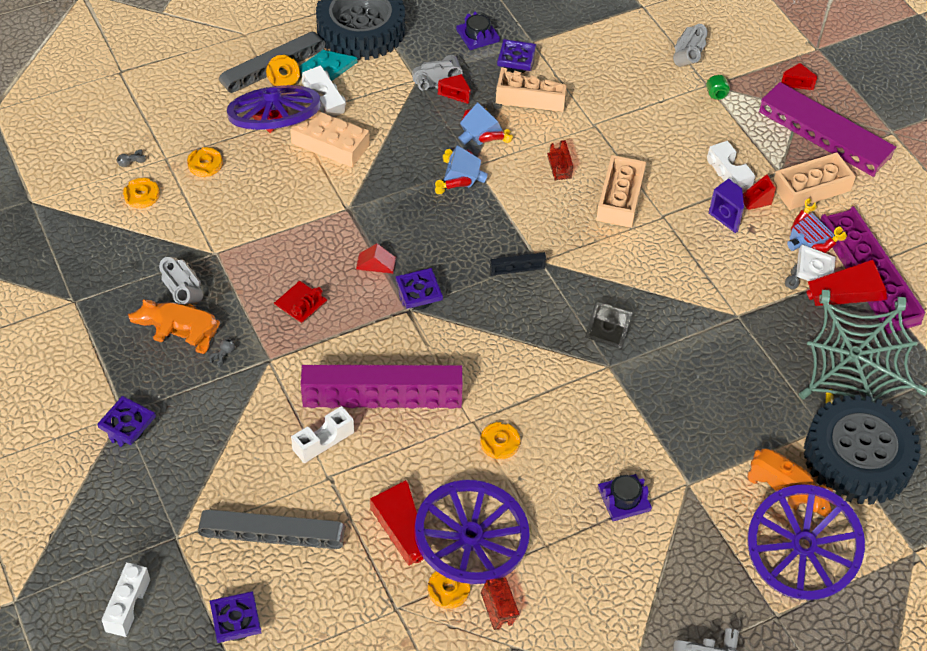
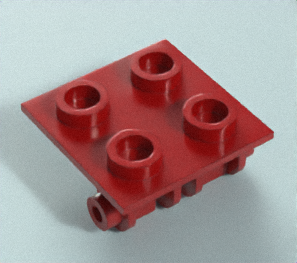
(301, 301)

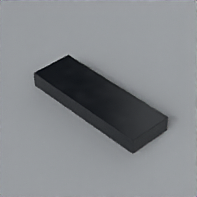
(517, 263)

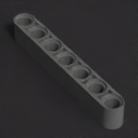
(255, 68)
(271, 529)

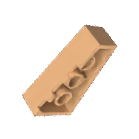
(529, 91)

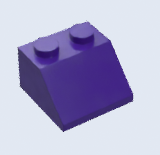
(727, 204)

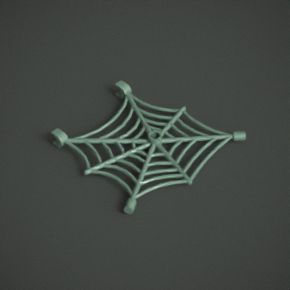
(899, 307)

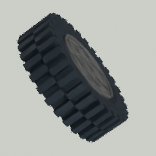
(361, 26)
(876, 452)

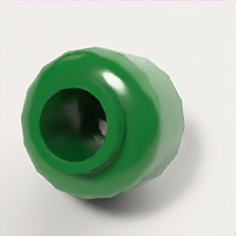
(717, 87)

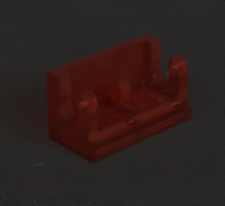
(560, 161)
(499, 602)

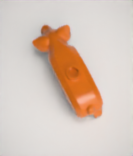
(178, 319)
(781, 473)

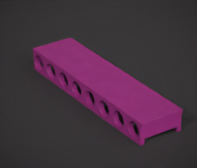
(827, 126)
(862, 247)

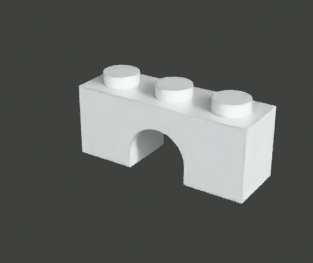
(331, 102)
(722, 159)
(336, 427)
(120, 609)

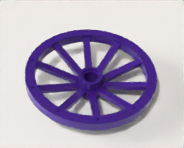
(272, 99)
(841, 506)
(471, 528)

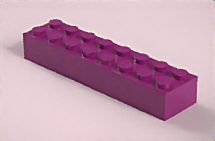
(382, 386)

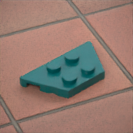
(331, 62)

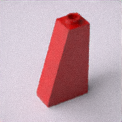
(849, 285)
(397, 516)

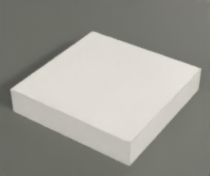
(814, 263)

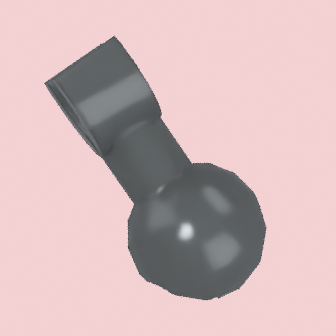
(124, 160)
(792, 282)
(226, 347)

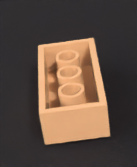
(331, 138)
(813, 180)
(621, 191)

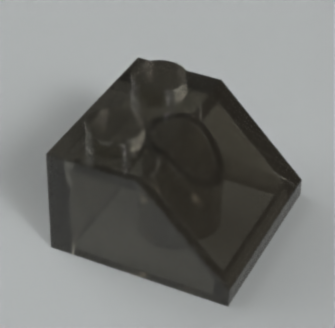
(609, 323)

